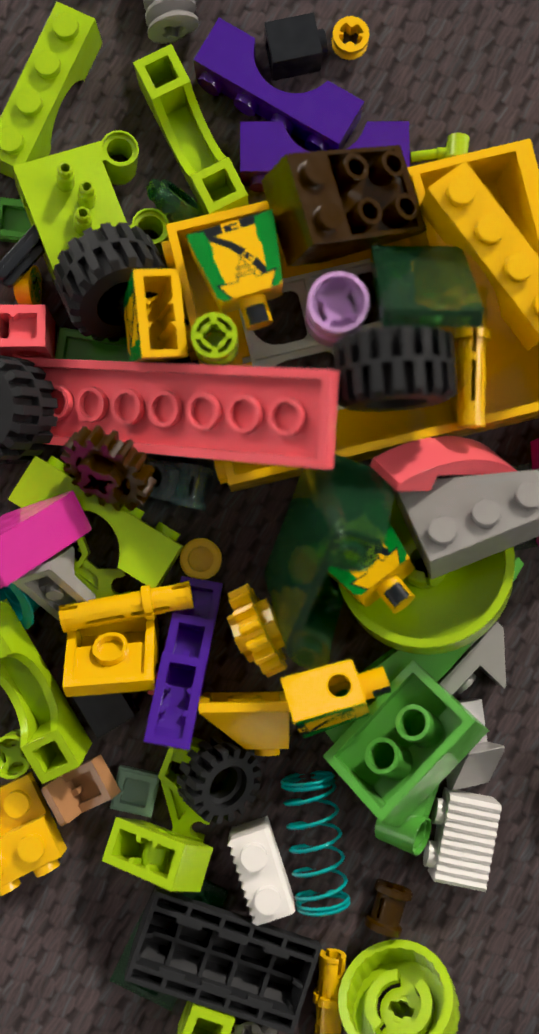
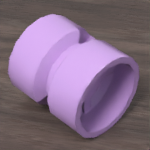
(336, 307)

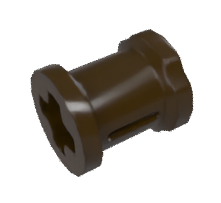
(388, 908)

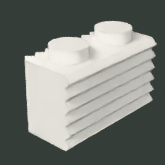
(462, 839)
(261, 871)

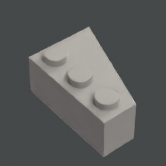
(471, 517)

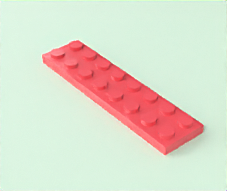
(200, 409)

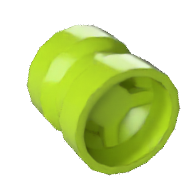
(216, 348)
(12, 761)

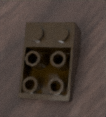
(341, 202)

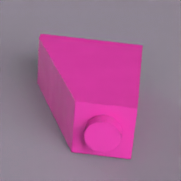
(38, 533)

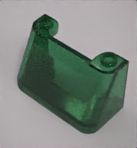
(334, 521)

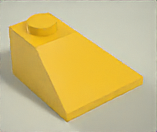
(250, 718)

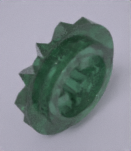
(173, 200)

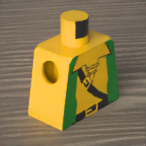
(241, 266)
(155, 323)
(382, 579)
(314, 699)

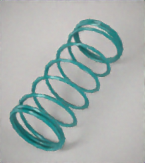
(325, 780)

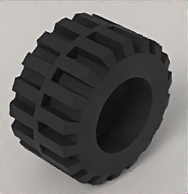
(97, 274)
(395, 368)
(24, 410)

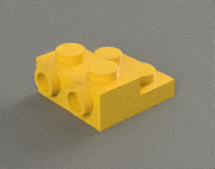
(112, 658)
(26, 833)

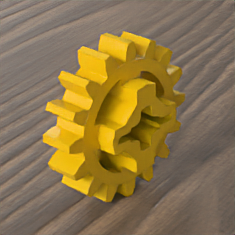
(256, 630)

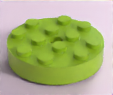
(445, 609)

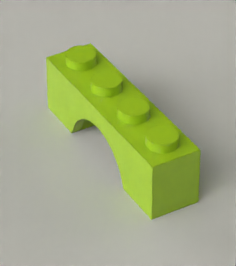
(56, 63)
(186, 132)
(143, 550)
(48, 726)

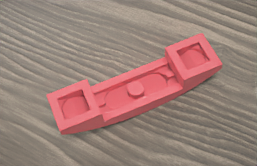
(419, 462)

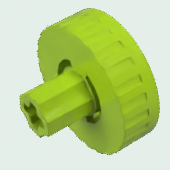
(401, 1008)

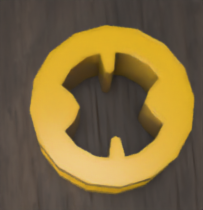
(350, 25)

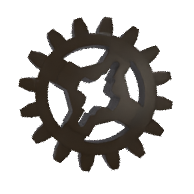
(108, 468)

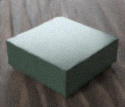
(137, 791)

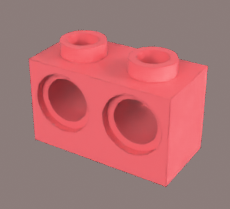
(27, 331)

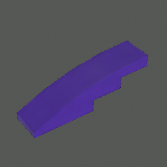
(184, 668)

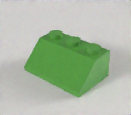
(404, 745)

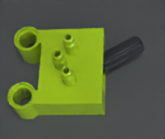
(70, 195)

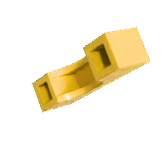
(473, 220)

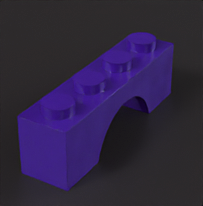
(318, 117)
(268, 141)

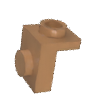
(80, 790)

